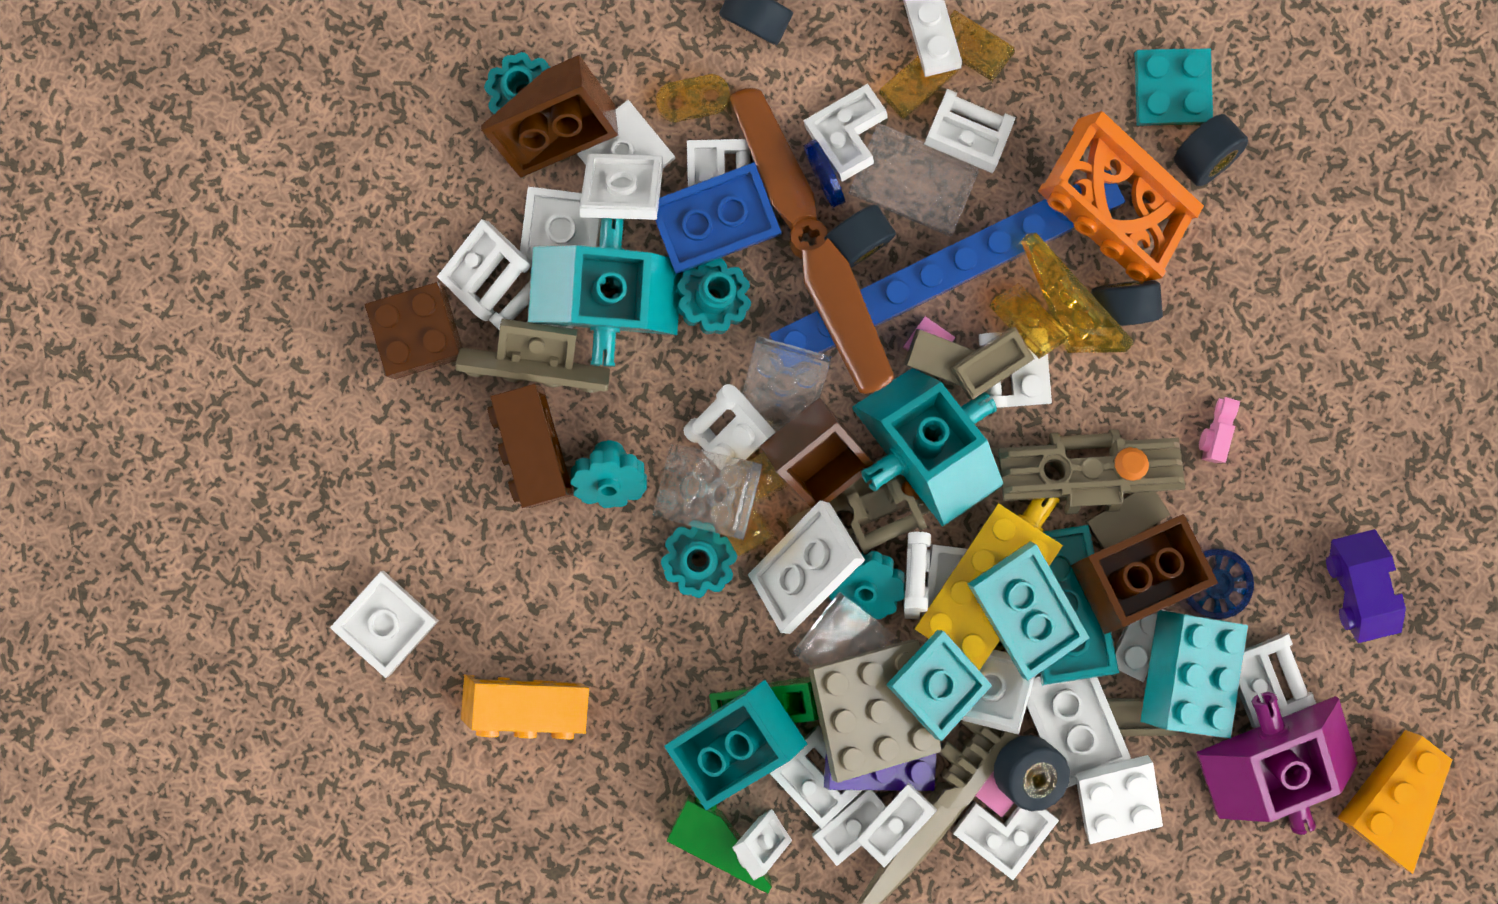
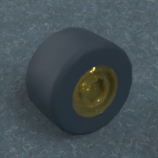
(760, 17)
(1210, 149)
(862, 234)
(1131, 301)
(1031, 773)

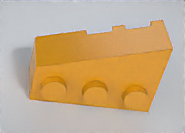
(524, 707)
(1399, 799)

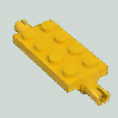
(955, 605)

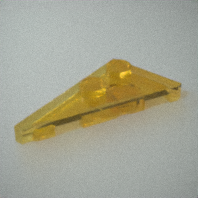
(1072, 305)

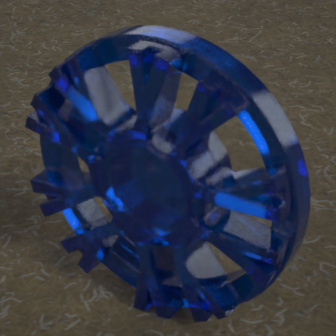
(825, 173)
(1225, 586)

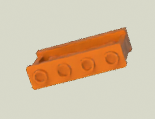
(1090, 211)

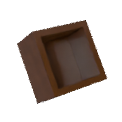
(414, 330)
(816, 454)

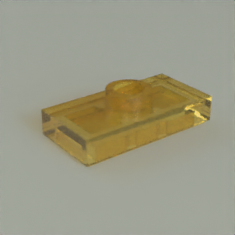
(980, 47)
(911, 88)
(1032, 321)

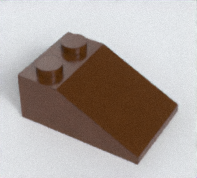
(553, 118)

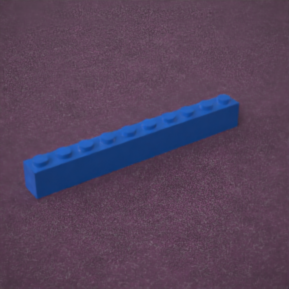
(945, 269)

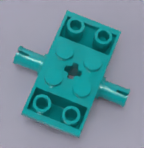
(568, 291)
(944, 473)

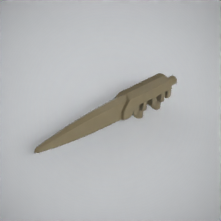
(964, 779)

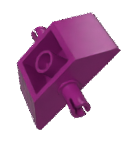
(1281, 764)

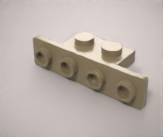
(534, 355)

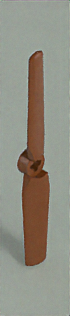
(824, 267)

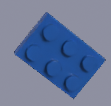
(716, 218)

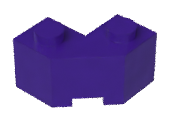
(1369, 603)

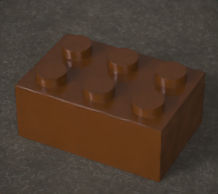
(530, 446)
(1144, 574)

